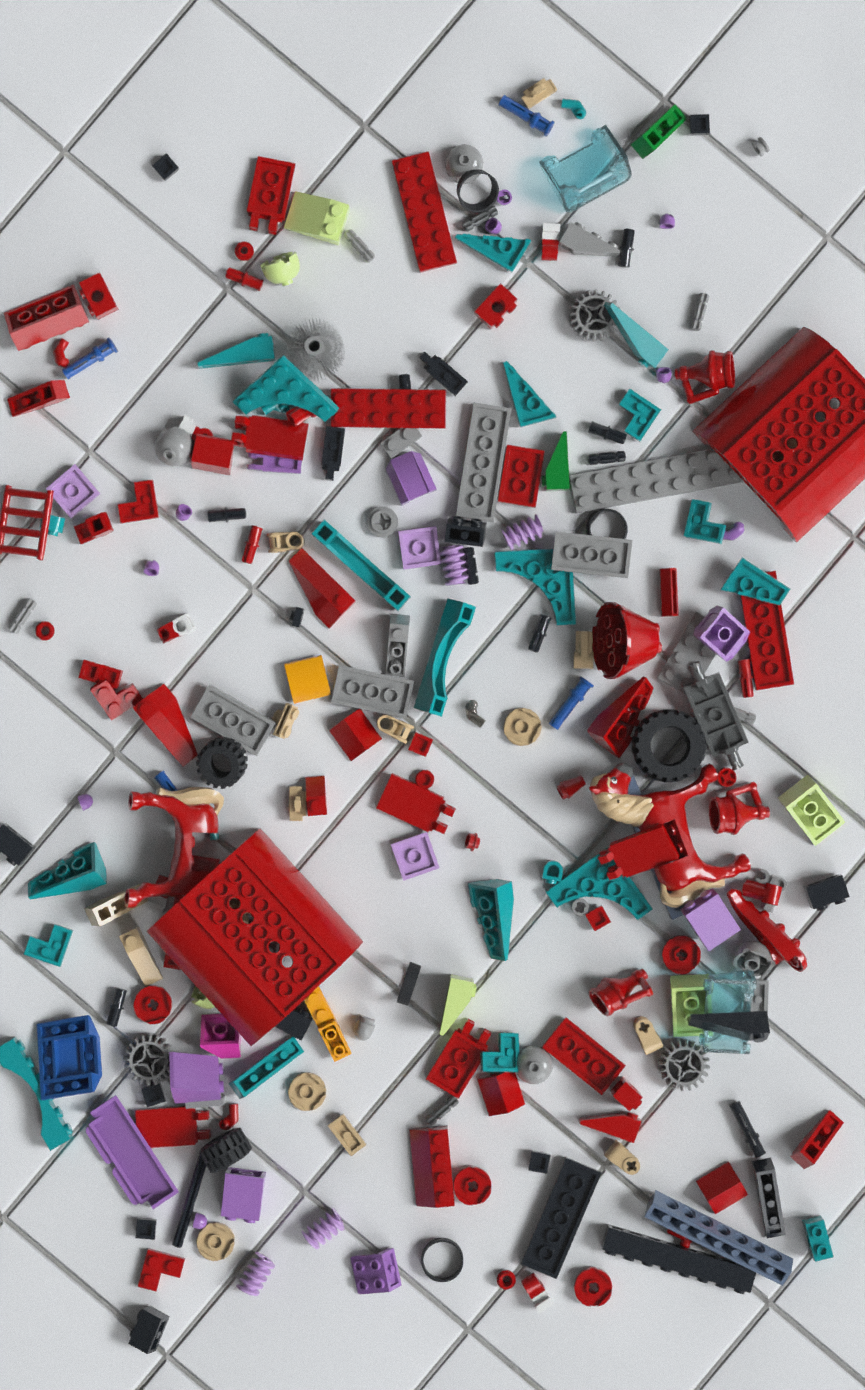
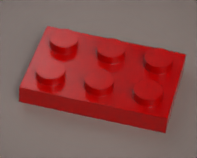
(521, 476)

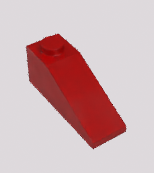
(38, 397)
(616, 1124)
(817, 1140)

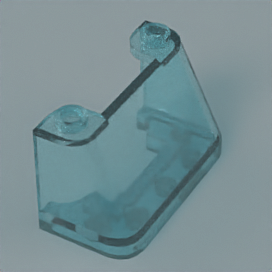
(588, 171)
(727, 994)

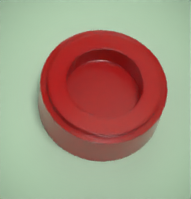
(424, 778)

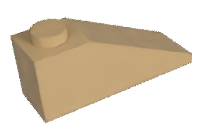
(109, 908)
(141, 956)

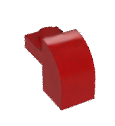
(93, 528)

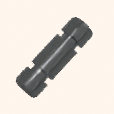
(480, 218)
(441, 1110)

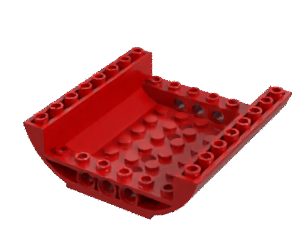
(782, 405)
(233, 958)

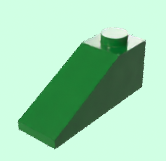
(658, 132)
(557, 472)

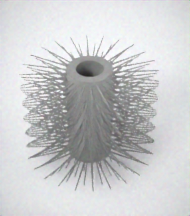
(315, 341)

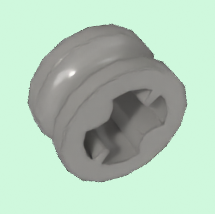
(760, 146)
(574, 905)

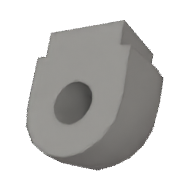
(364, 1028)

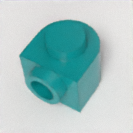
(55, 525)
(552, 872)

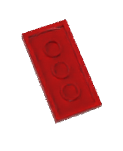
(583, 1056)

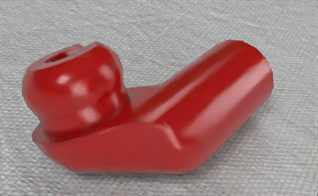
(59, 355)
(231, 1119)
(685, 1242)

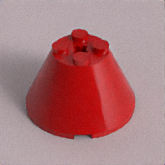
(623, 640)

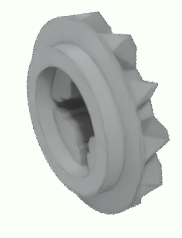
(390, 527)

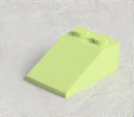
(317, 217)
(811, 809)
(457, 998)
(687, 999)

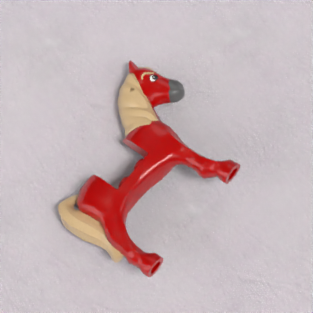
(190, 815)
(688, 874)

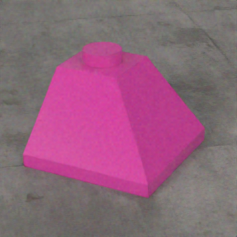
(219, 1037)

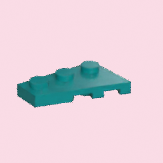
(755, 583)

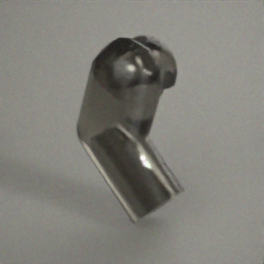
(471, 713)

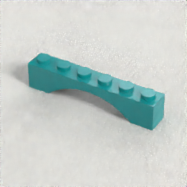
(361, 565)
(432, 691)
(54, 1129)

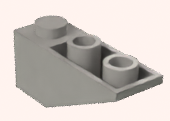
(581, 242)
(397, 645)

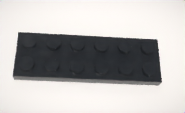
(561, 1217)

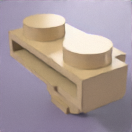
(538, 92)
(285, 720)
(297, 803)

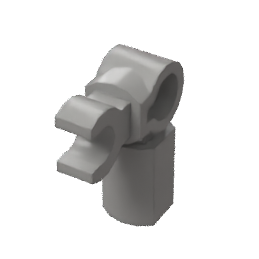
(772, 880)

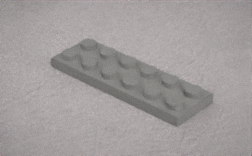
(483, 462)

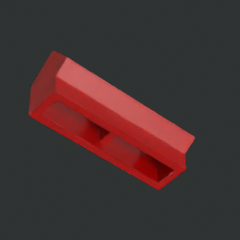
(668, 592)

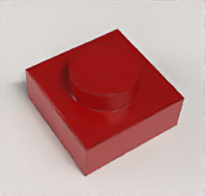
(420, 744)
(598, 918)

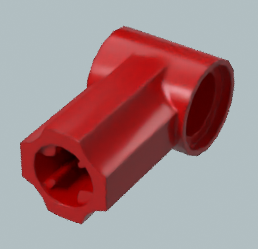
(298, 415)
(767, 892)

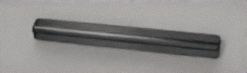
(189, 1203)

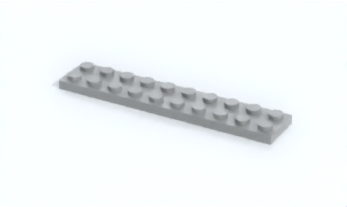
(650, 480)

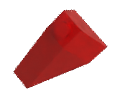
(322, 591)
(164, 718)
(615, 723)

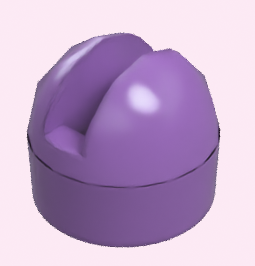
(505, 201)
(667, 221)
(493, 226)
(663, 374)
(183, 512)
(151, 568)
(85, 801)
(199, 1221)

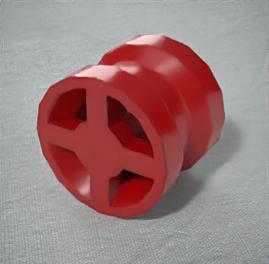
(728, 775)

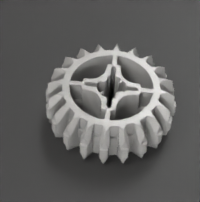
(587, 310)
(687, 1056)
(140, 1062)

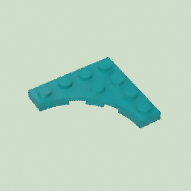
(285, 385)
(555, 584)
(592, 881)

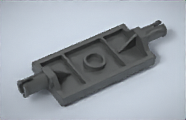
(716, 714)

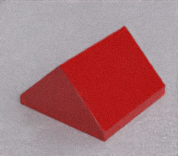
(212, 454)
(355, 734)
(501, 1093)
(722, 1187)

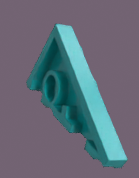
(502, 251)
(527, 403)

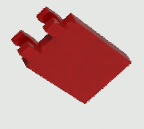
(270, 192)
(271, 437)
(414, 804)
(639, 852)
(459, 1060)
(171, 1126)

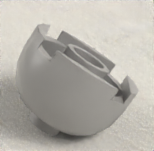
(461, 160)
(174, 446)
(753, 957)
(534, 1065)

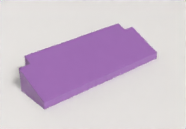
(136, 1164)

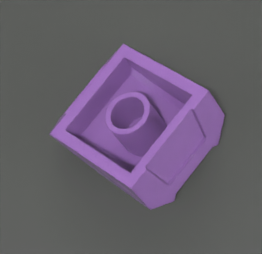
(410, 477)
(721, 633)

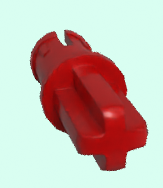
(244, 278)
(251, 544)
(745, 678)

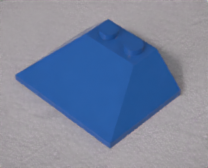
(68, 1057)

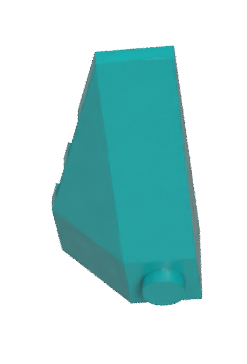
(76, 874)
(495, 908)

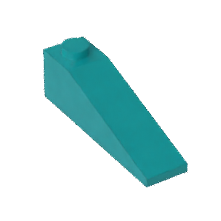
(642, 344)
(254, 350)
(266, 1068)

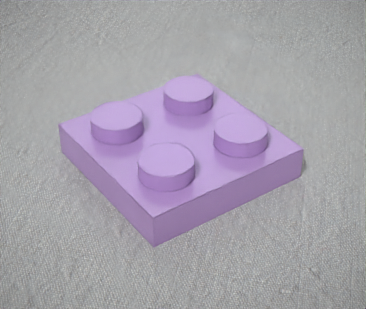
(73, 491)
(419, 548)
(415, 856)

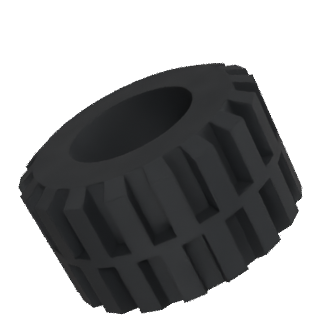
(214, 775)
(225, 1150)

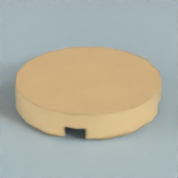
(522, 726)
(307, 1091)
(215, 1241)

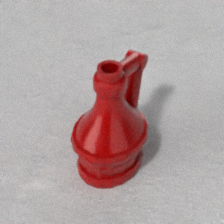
(714, 371)
(731, 814)
(614, 993)

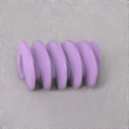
(523, 532)
(454, 565)
(324, 1229)
(256, 1275)

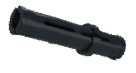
(757, 1149)

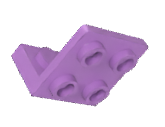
(376, 1272)

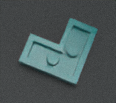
(643, 412)
(698, 525)
(52, 950)
(506, 1058)

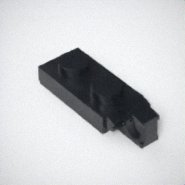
(443, 373)
(332, 451)

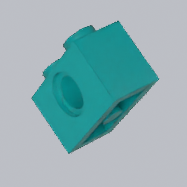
(817, 1238)

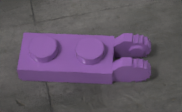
(276, 464)

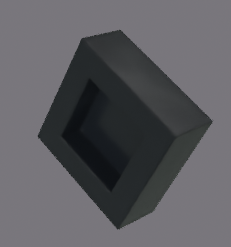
(699, 124)
(165, 167)
(296, 617)
(153, 1095)
(539, 1162)
(146, 1228)

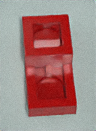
(97, 672)

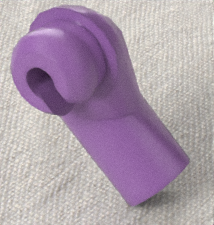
(735, 532)

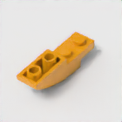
(327, 1025)

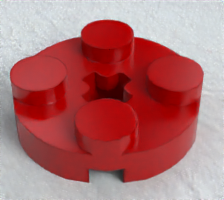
(689, 961)
(147, 1013)
(461, 1186)
(593, 1297)

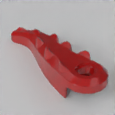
(768, 932)

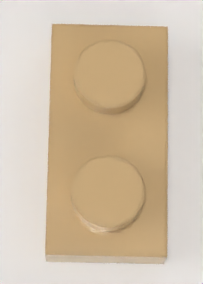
(347, 1134)

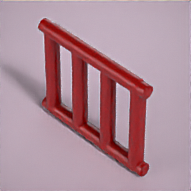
(44, 515)

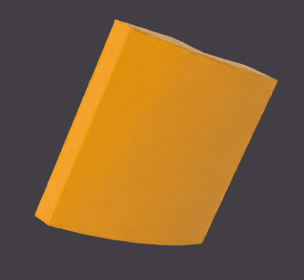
(307, 679)

